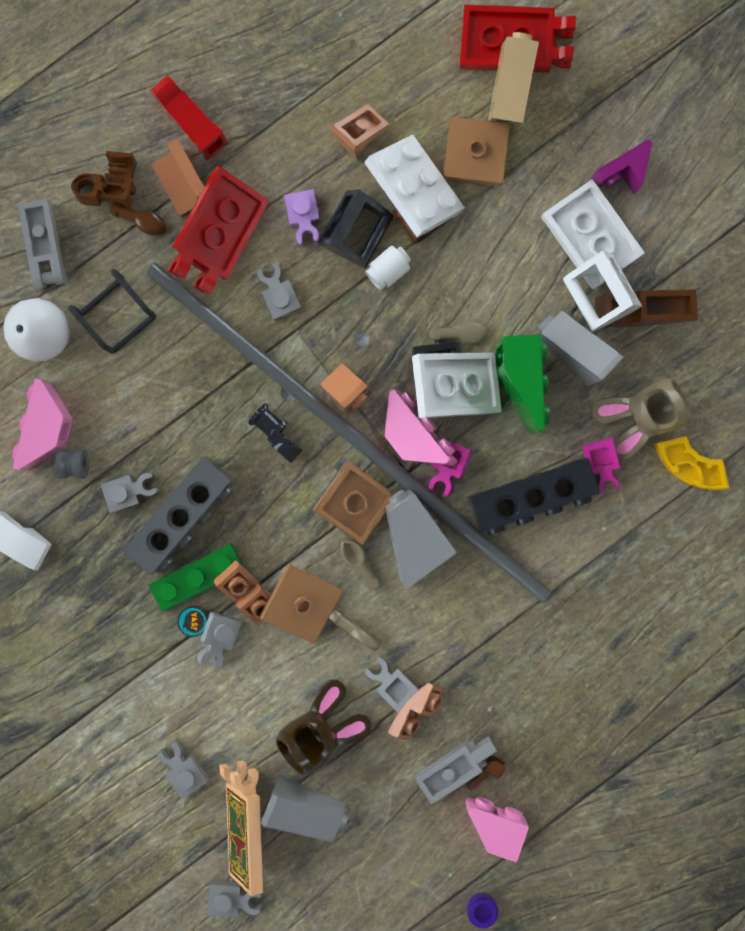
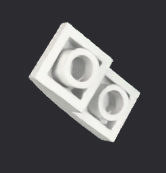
(22, 543)

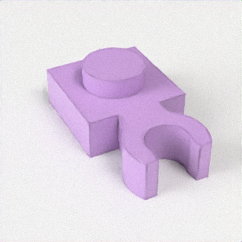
(303, 212)

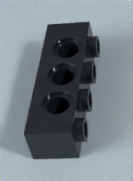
(581, 488)

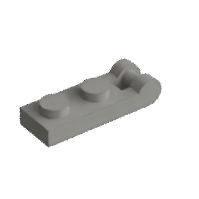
(42, 243)

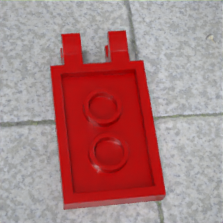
(488, 26)
(217, 229)

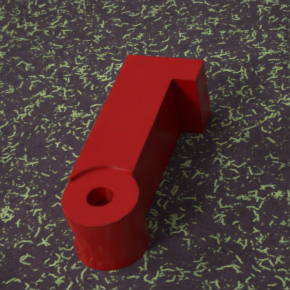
(189, 117)

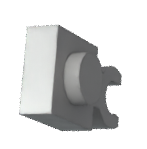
(280, 296)
(125, 493)
(218, 635)
(395, 687)
(185, 773)
(227, 899)

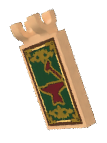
(244, 827)

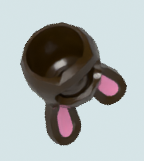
(311, 740)

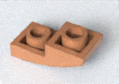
(243, 590)
(423, 702)

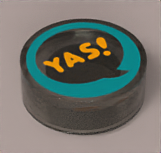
(193, 620)

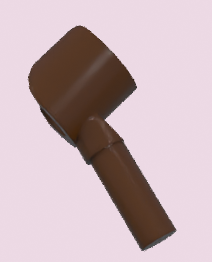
(494, 767)

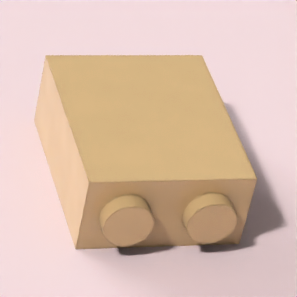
(513, 79)

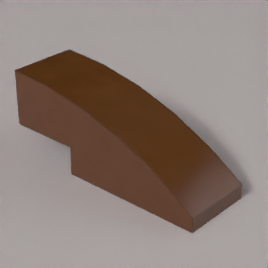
(656, 309)

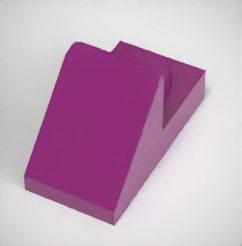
(629, 166)

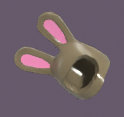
(655, 409)

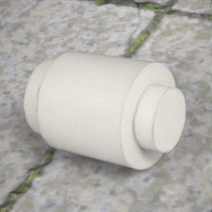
(388, 267)

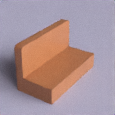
(179, 178)

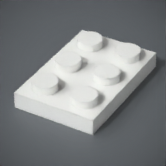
(414, 185)
(587, 226)
(456, 384)

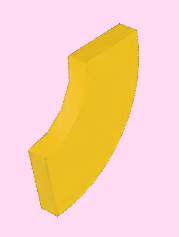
(690, 466)

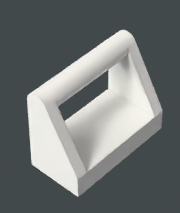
(616, 282)

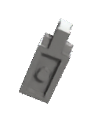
(454, 769)

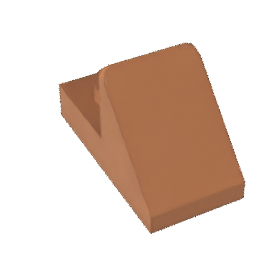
(359, 129)

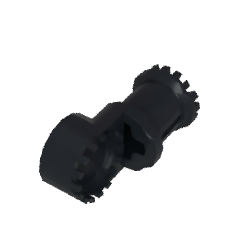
(273, 428)

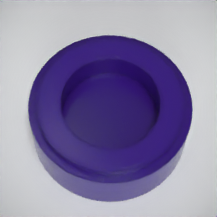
(482, 910)

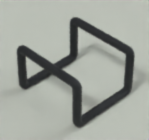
(77, 313)

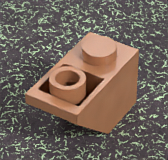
(345, 389)

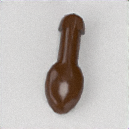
(146, 221)

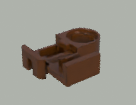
(117, 185)

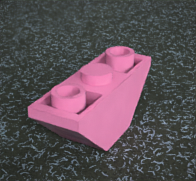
(42, 428)
(414, 436)

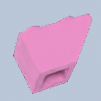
(499, 829)

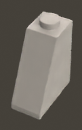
(578, 348)
(415, 538)
(303, 811)

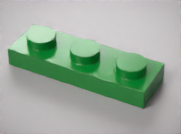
(192, 577)

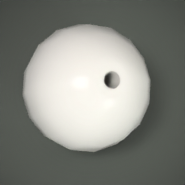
(36, 330)

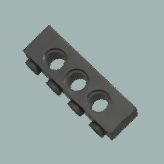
(143, 546)

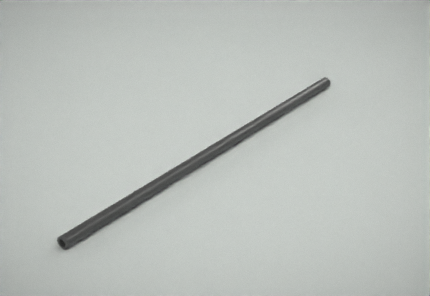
(348, 432)

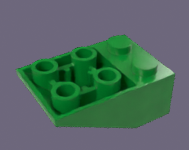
(522, 377)

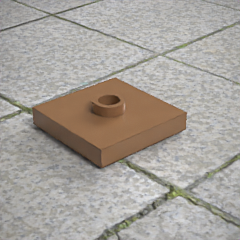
(476, 151)
(354, 502)
(301, 603)

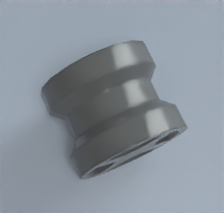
(72, 463)

